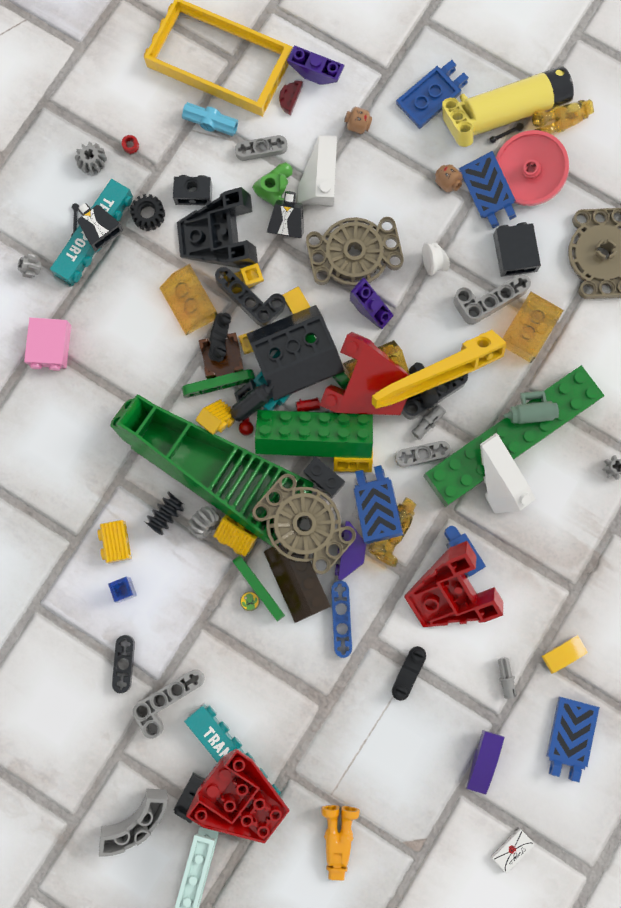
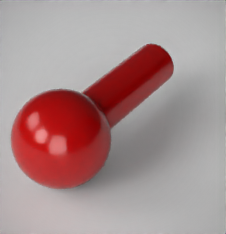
(246, 427)

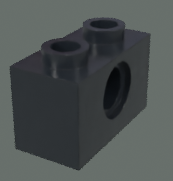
(200, 196)
(324, 477)

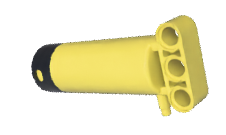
(506, 104)

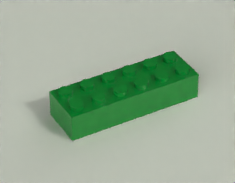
(314, 434)

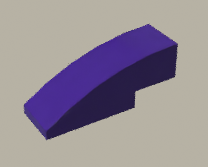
(485, 762)

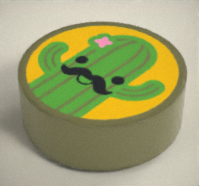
(249, 601)

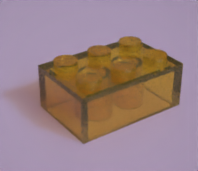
(531, 327)

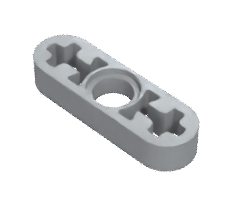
(265, 141)
(437, 456)

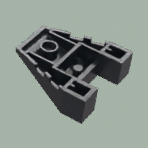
(212, 232)

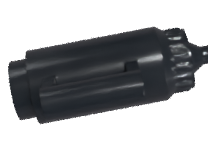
(252, 401)

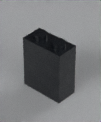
(516, 249)

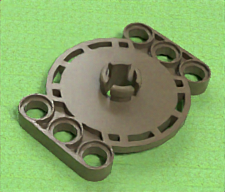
(363, 237)
(592, 264)
(321, 519)

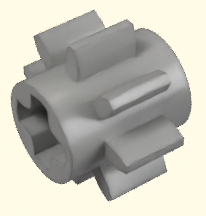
(29, 266)
(609, 469)

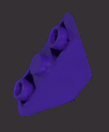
(314, 66)
(370, 304)
(353, 556)

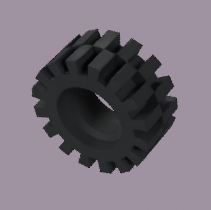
(144, 202)

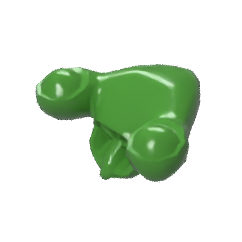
(273, 184)

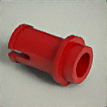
(307, 405)

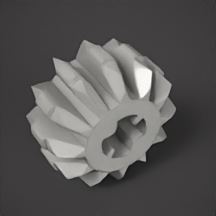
(91, 164)
(204, 522)

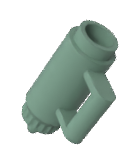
(533, 412)

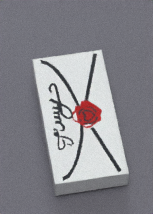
(513, 850)

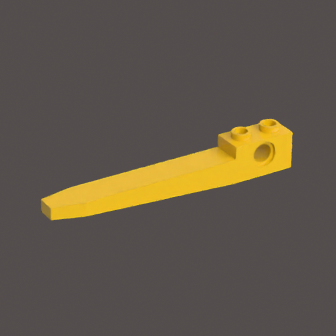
(473, 355)

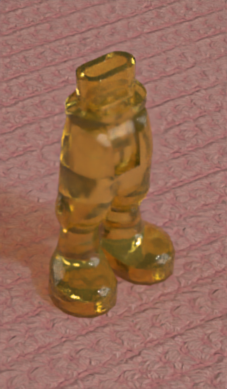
(564, 116)
(384, 549)

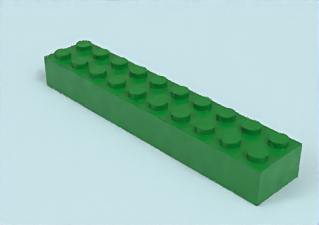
(465, 469)

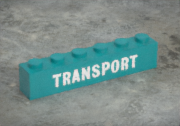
(78, 251)
(215, 735)

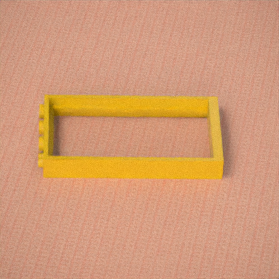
(231, 27)

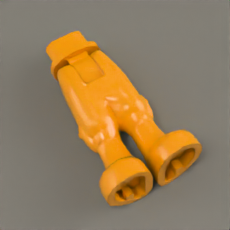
(338, 843)

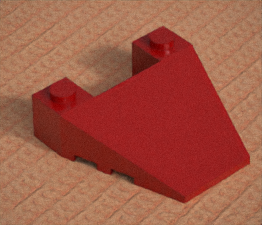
(371, 374)
(447, 595)

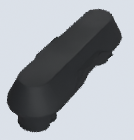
(218, 336)
(429, 396)
(408, 673)

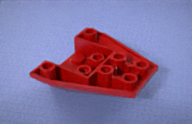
(238, 800)

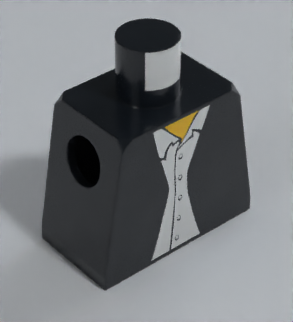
(287, 217)
(98, 225)

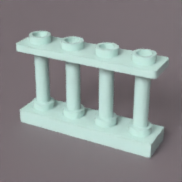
(197, 868)

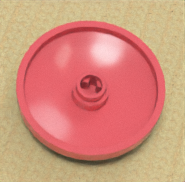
(534, 166)

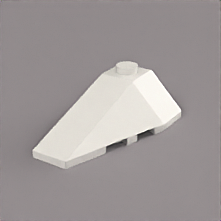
(318, 179)
(504, 481)

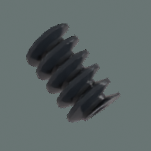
(165, 513)

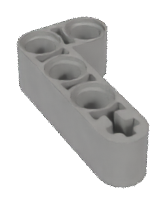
(494, 297)
(170, 697)

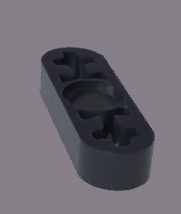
(127, 679)

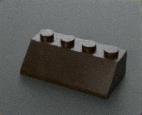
(297, 584)

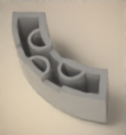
(136, 828)

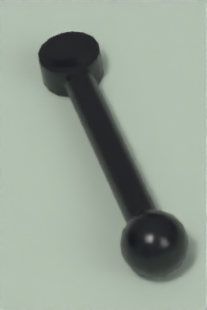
(519, 127)
(75, 206)

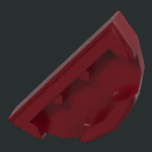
(289, 96)

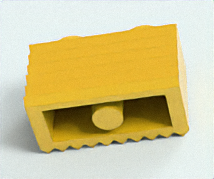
(215, 417)
(235, 536)
(115, 541)

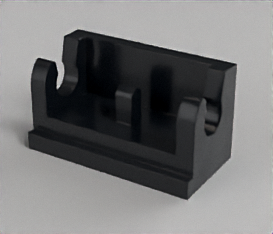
(187, 796)

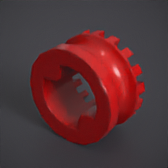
(130, 138)

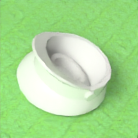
(434, 258)

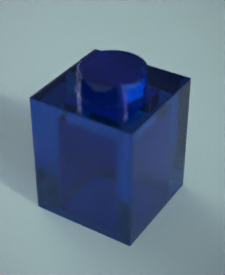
(122, 589)

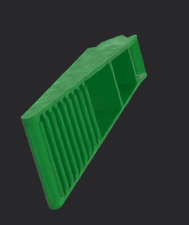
(204, 462)

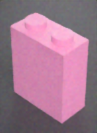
(47, 343)

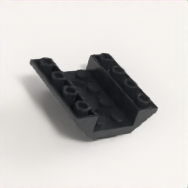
(300, 362)

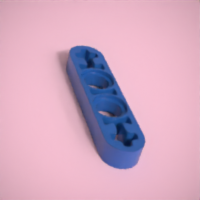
(345, 618)

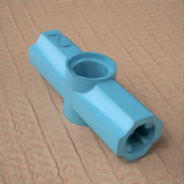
(210, 119)

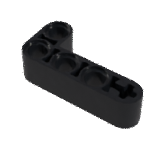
(247, 294)
(417, 401)

